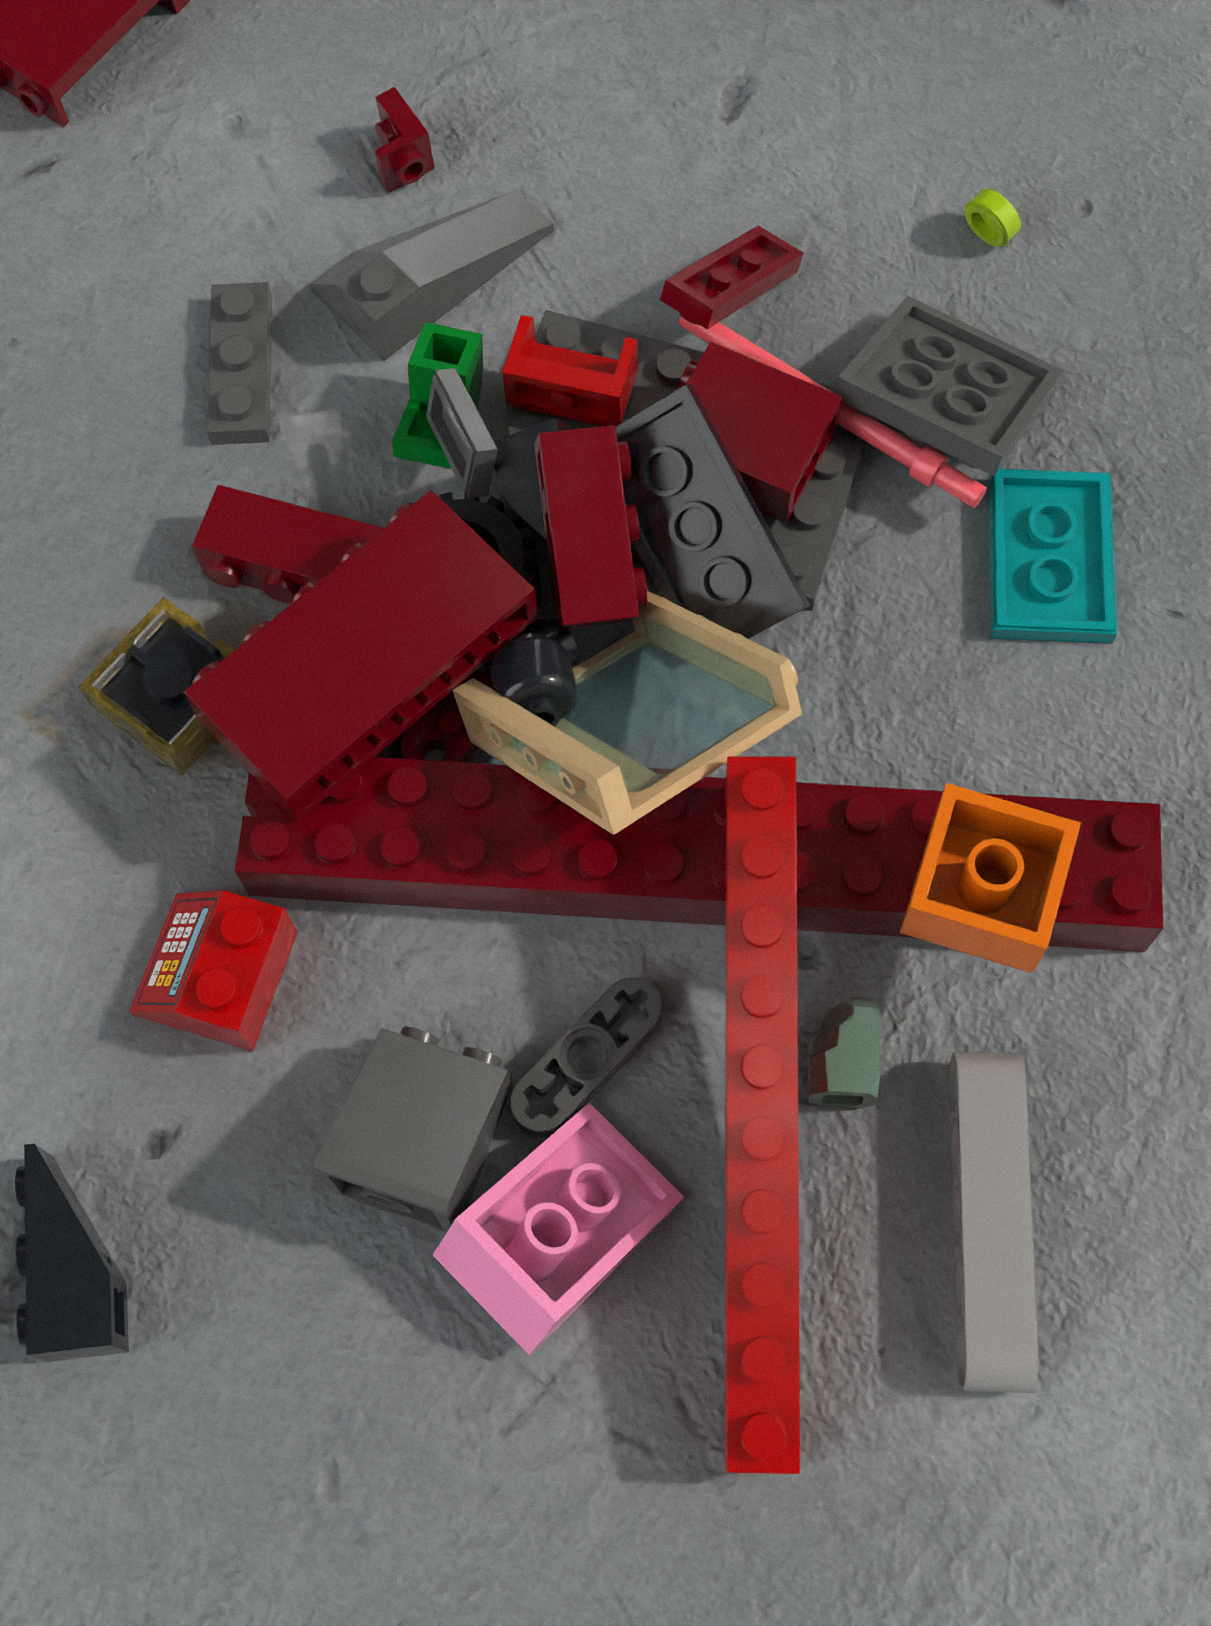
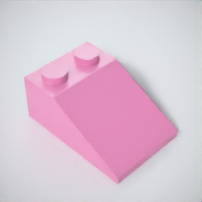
(556, 1227)

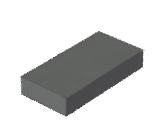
(461, 433)

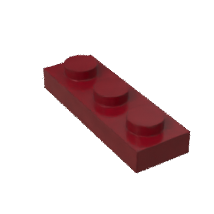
(731, 277)

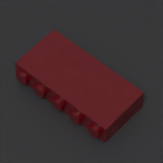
(362, 653)

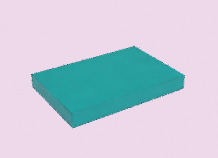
(1051, 556)

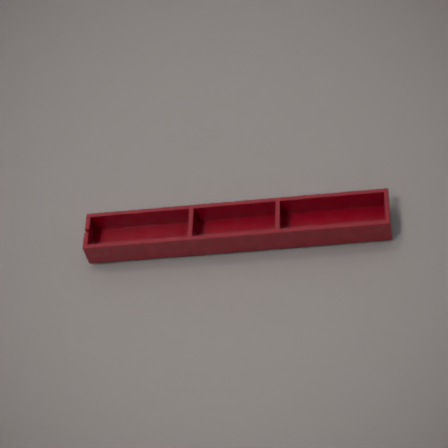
(506, 845)

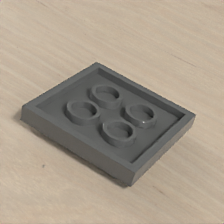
(948, 385)

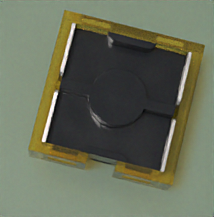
(145, 683)

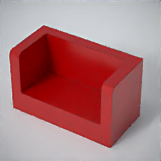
(568, 380)

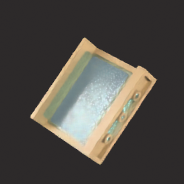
(645, 716)

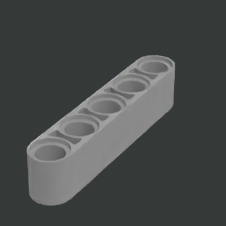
(992, 1223)

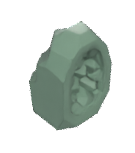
(846, 1057)

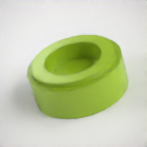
(992, 217)

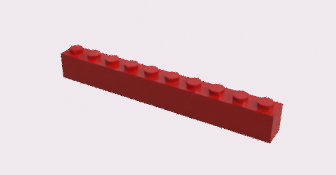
(761, 1119)

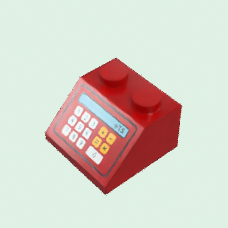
(216, 966)

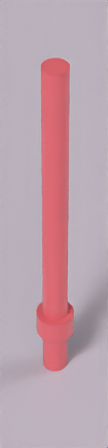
(925, 464)

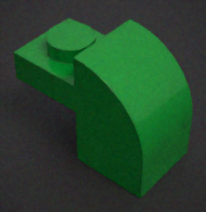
(435, 349)

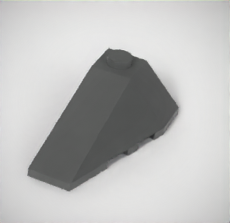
(427, 271)

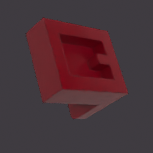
(405, 142)

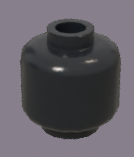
(535, 676)

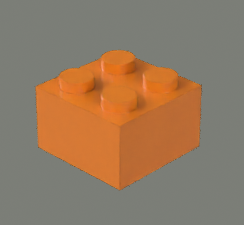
(991, 878)

